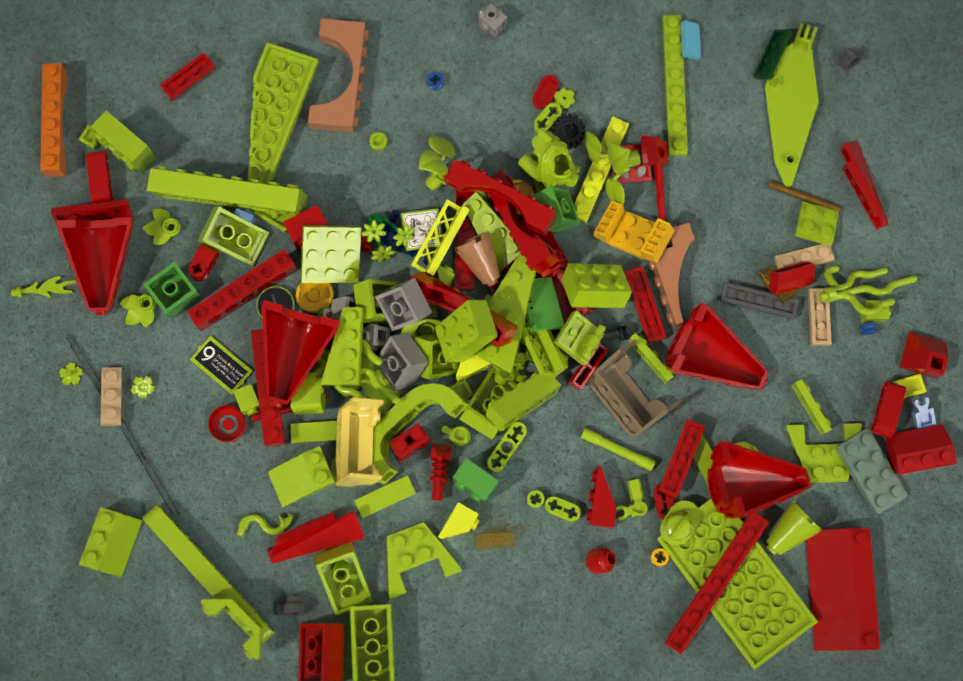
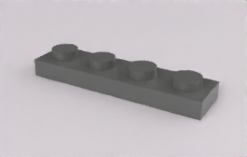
(758, 301)

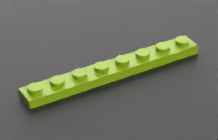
(674, 86)

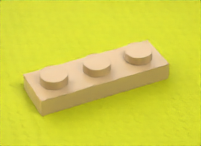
(816, 254)
(819, 319)
(111, 396)

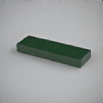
(772, 54)

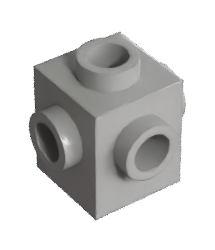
(492, 20)
(376, 336)

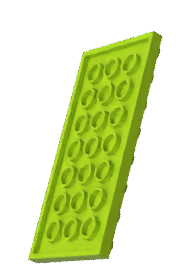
(758, 604)

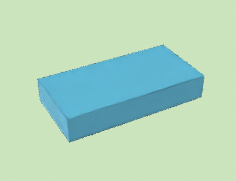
(690, 40)

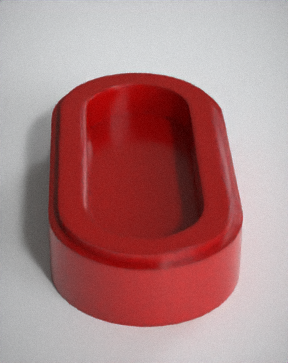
(545, 92)

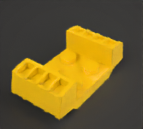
(633, 233)

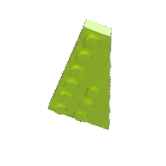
(511, 303)

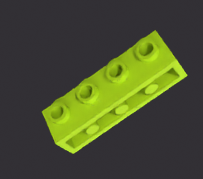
(522, 400)

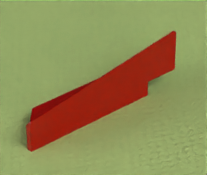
(862, 183)
(316, 536)

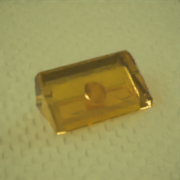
(494, 541)

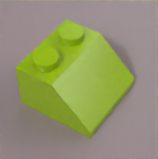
(432, 350)

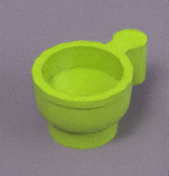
(458, 436)

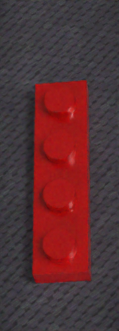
(93, 211)
(645, 305)
(681, 458)

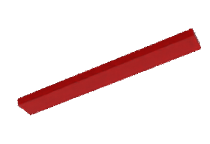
(716, 582)

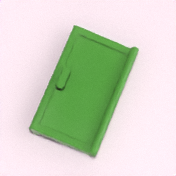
(544, 308)

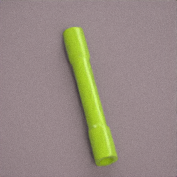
(638, 459)

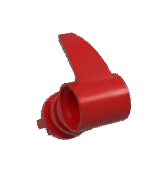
(440, 454)

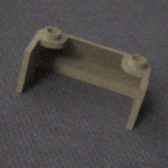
(624, 397)

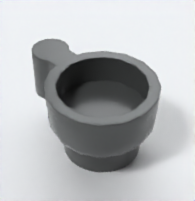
(849, 56)
(293, 607)

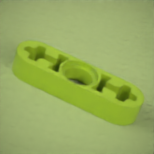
(519, 438)

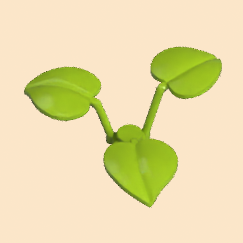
(621, 161)
(432, 162)

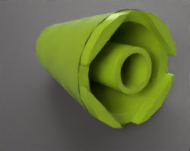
(791, 530)

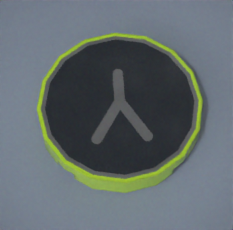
(275, 295)

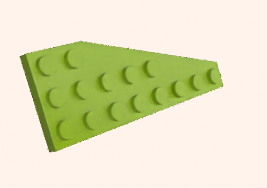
(277, 97)

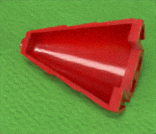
(97, 257)
(291, 348)
(713, 353)
(751, 481)

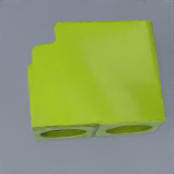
(309, 397)

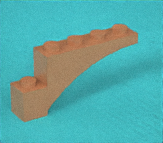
(668, 271)

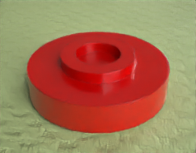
(228, 424)

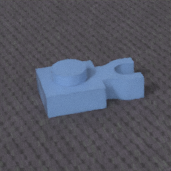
(924, 414)

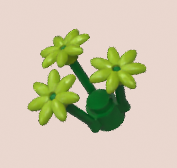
(376, 228)

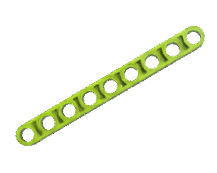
(200, 565)

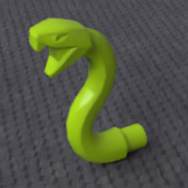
(247, 519)

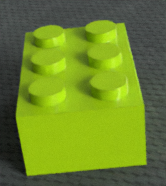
(122, 143)
(596, 285)
(466, 331)

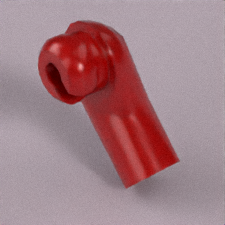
(366, 246)

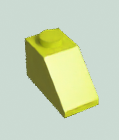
(471, 367)
(459, 522)

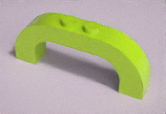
(402, 413)

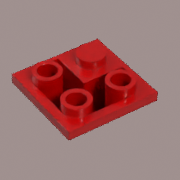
(924, 355)

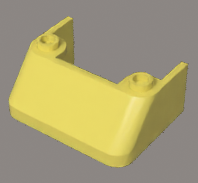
(355, 442)

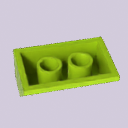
(110, 542)

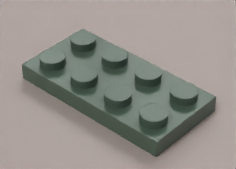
(871, 471)

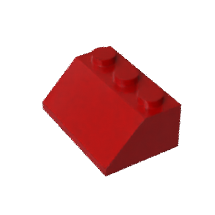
(920, 449)
(321, 652)

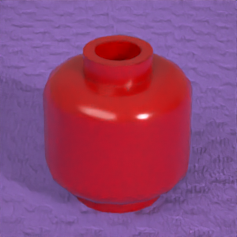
(600, 560)

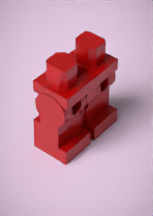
(410, 440)

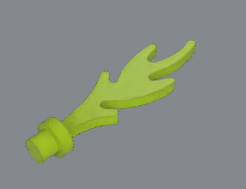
(49, 285)

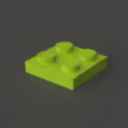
(816, 223)

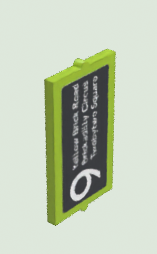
(221, 365)

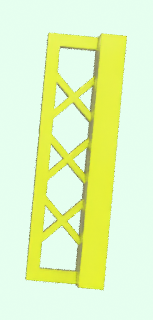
(446, 241)

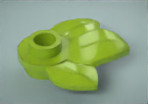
(159, 227)
(136, 310)

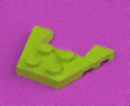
(822, 460)
(413, 548)

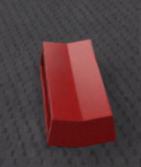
(791, 277)
(572, 382)

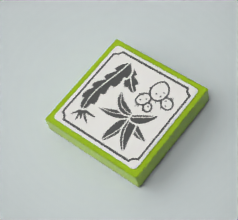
(422, 223)

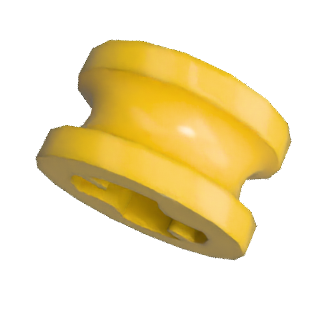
(654, 559)

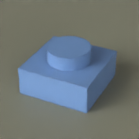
(246, 215)

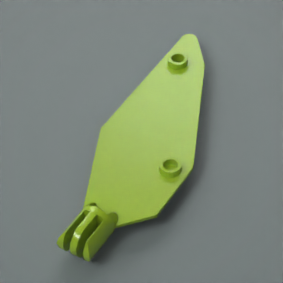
(792, 103)

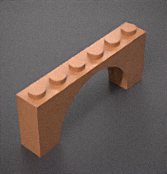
(341, 113)

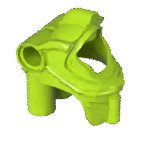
(542, 164)

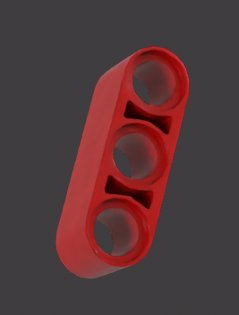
(98, 176)
(888, 409)

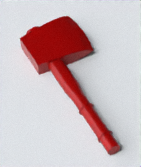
(655, 154)

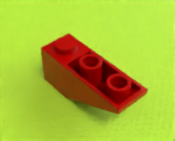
(603, 507)

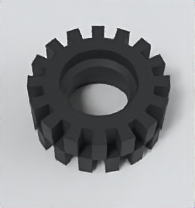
(573, 122)

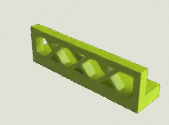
(548, 352)

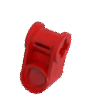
(203, 259)

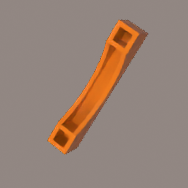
(52, 144)

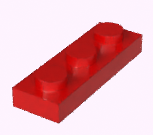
(187, 76)

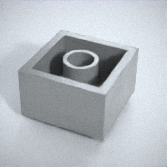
(403, 304)
(402, 361)

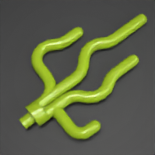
(847, 293)
(364, 371)

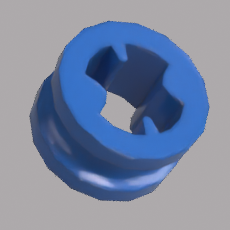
(431, 76)
(868, 329)

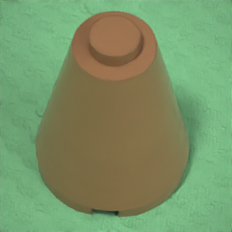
(480, 258)

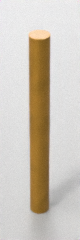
(802, 196)

